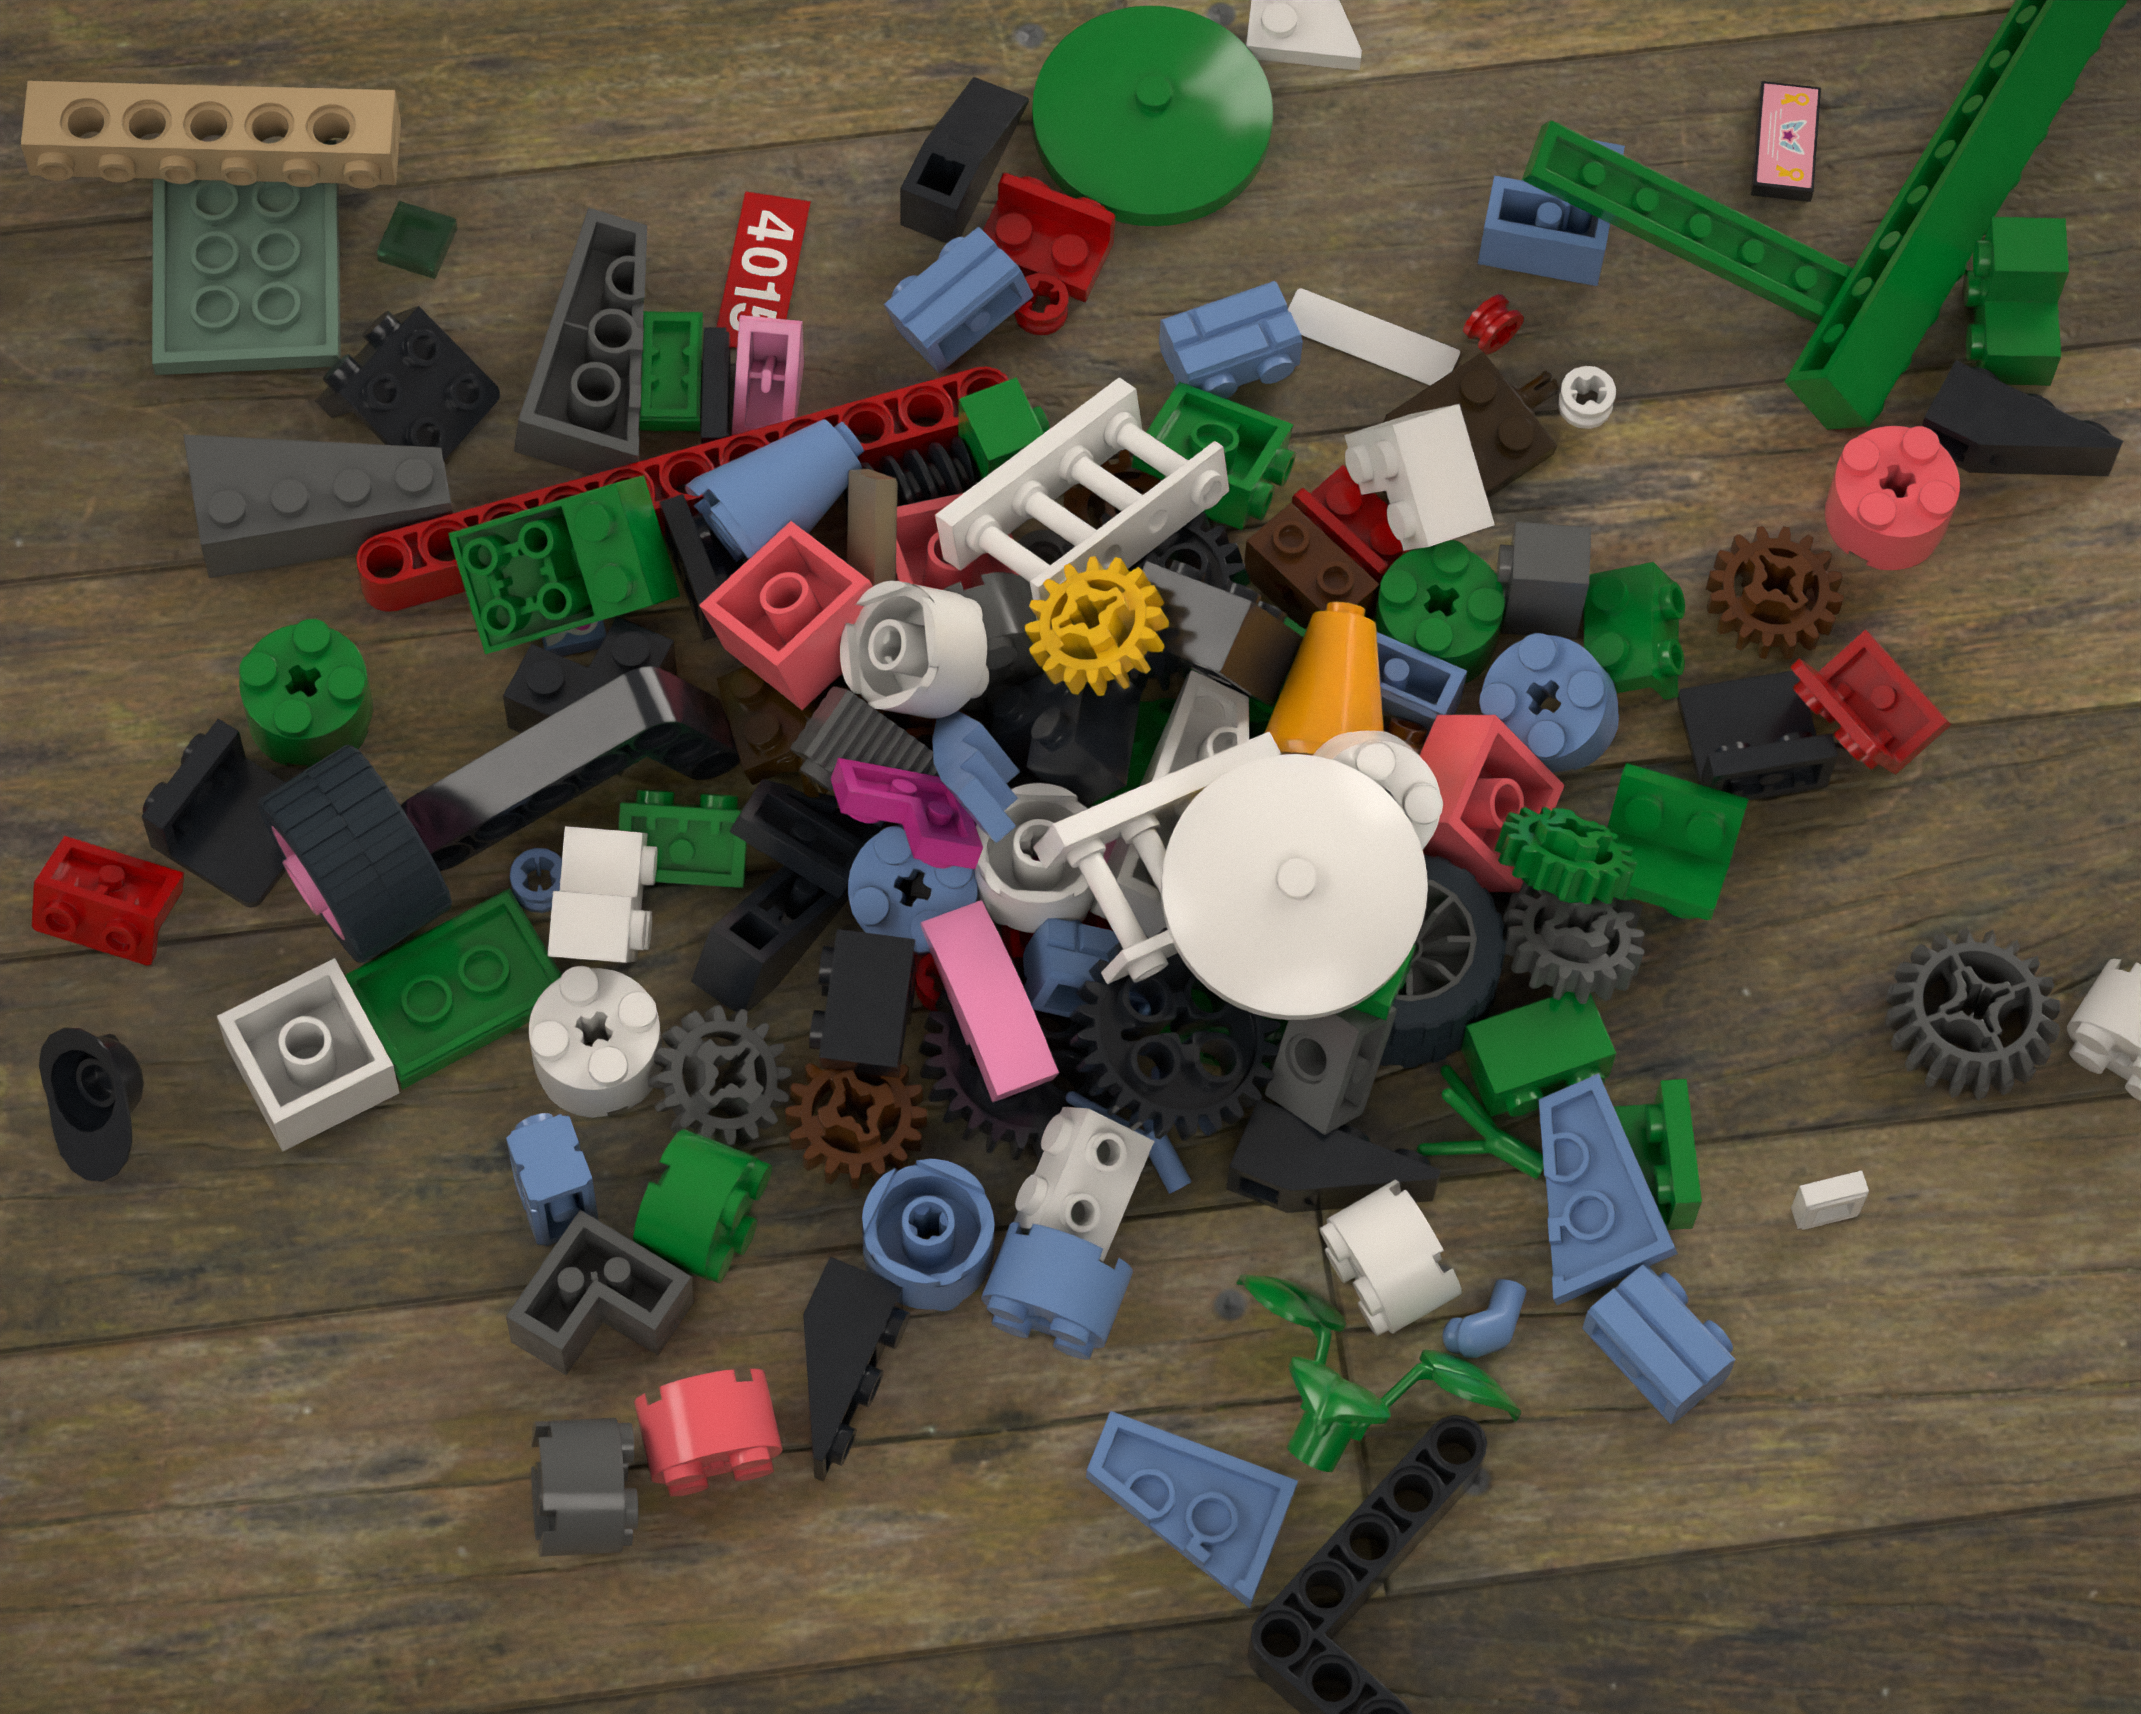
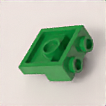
(1252, 446)

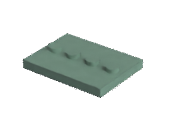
(245, 276)

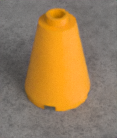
(1330, 683)

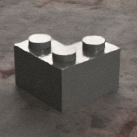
(592, 1281)

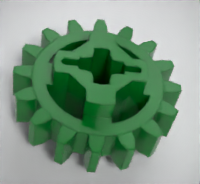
(1565, 855)

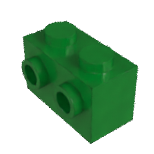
(998, 425)
(1536, 1052)

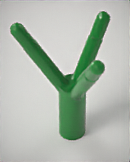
(1496, 1140)

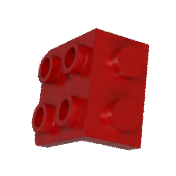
(1874, 701)

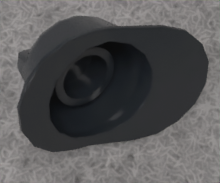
(90, 1096)

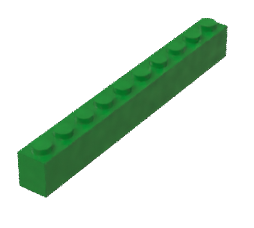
(1946, 208)

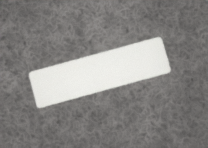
(1371, 338)

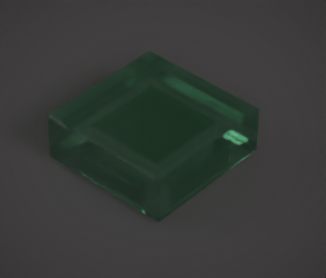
(417, 239)

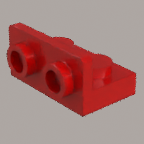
(1051, 232)
(1352, 522)
(104, 899)

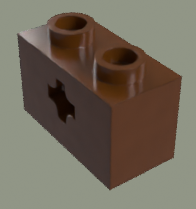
(1305, 568)

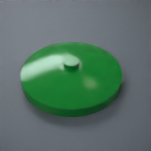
(1152, 115)

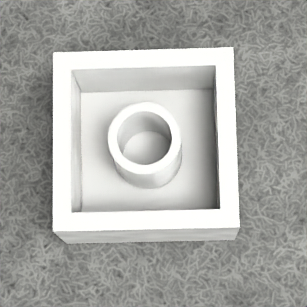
(308, 1054)

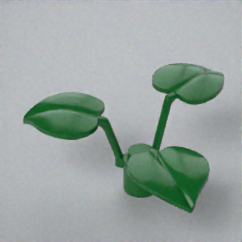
(1344, 1409)

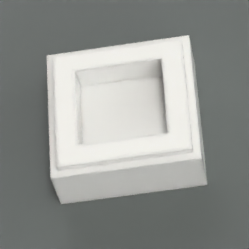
(1829, 1200)

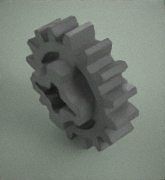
(1573, 945)
(699, 1064)

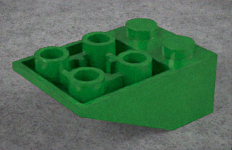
(564, 564)

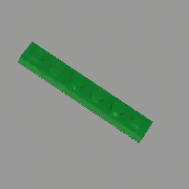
(1684, 222)

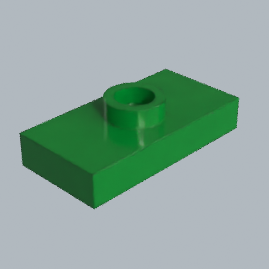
(671, 371)

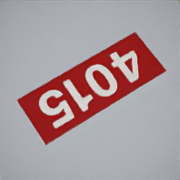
(763, 260)

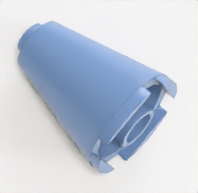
(777, 484)

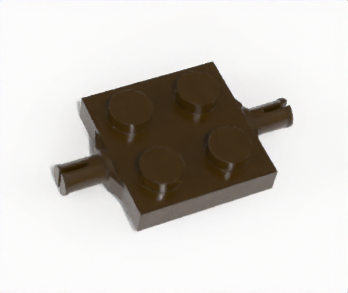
(1497, 418)
(767, 725)

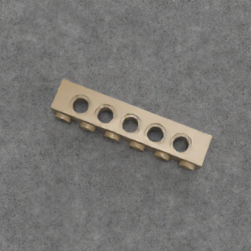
(186, 114)

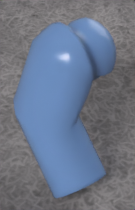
(1488, 1329)

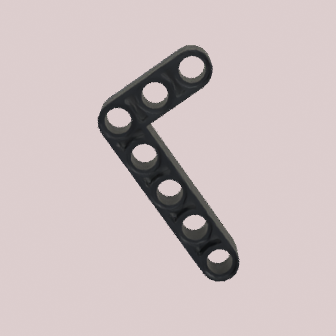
(569, 754)
(1359, 1579)

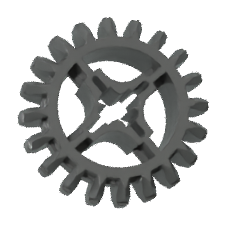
(1959, 970)

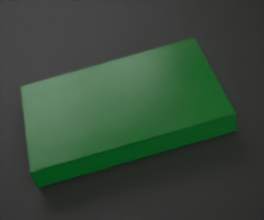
(455, 987)

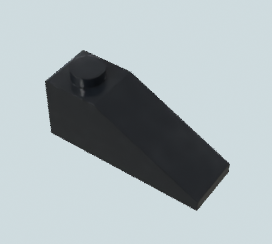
(763, 939)

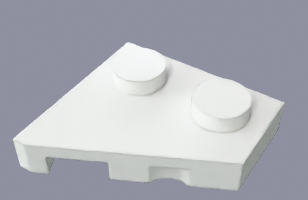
(1303, 33)

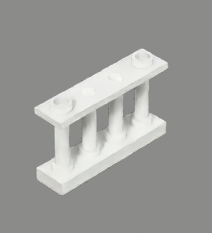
(1072, 455)
(1136, 818)

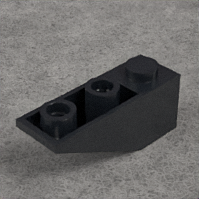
(959, 160)
(2012, 432)
(1303, 1170)
(845, 1335)

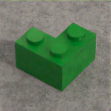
(2016, 299)

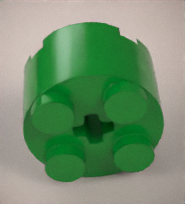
(1443, 605)
(298, 664)
(701, 1205)

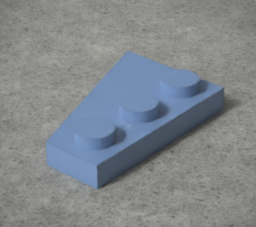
(1596, 1194)
(1196, 1499)

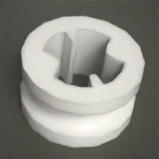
(1581, 381)

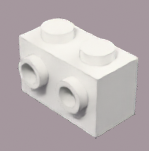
(1083, 1176)

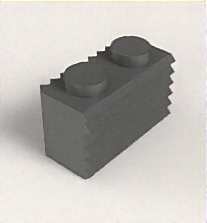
(856, 732)

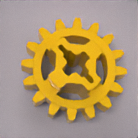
(1096, 626)

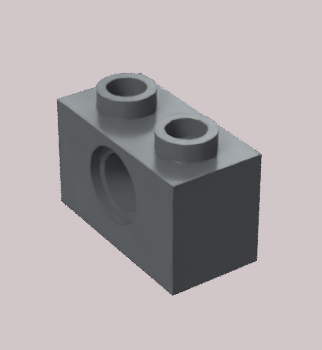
(1329, 1066)

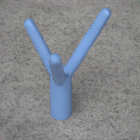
(1162, 1152)

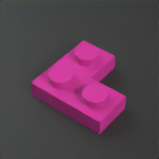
(932, 818)

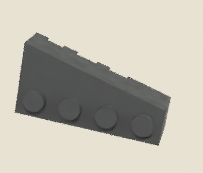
(589, 370)
(305, 500)

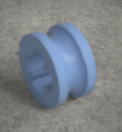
(528, 861)

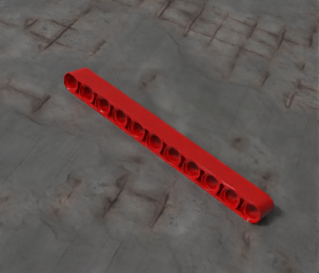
(884, 415)

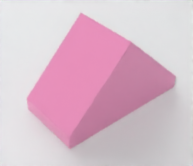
(767, 372)

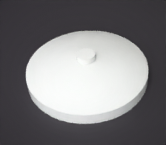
(1294, 887)

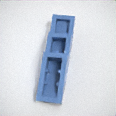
(975, 772)

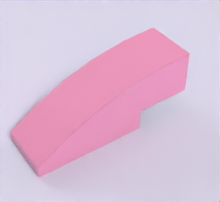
(989, 1001)

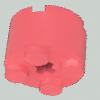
(1892, 496)
(709, 1429)

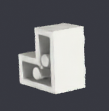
(1427, 475)
(601, 896)

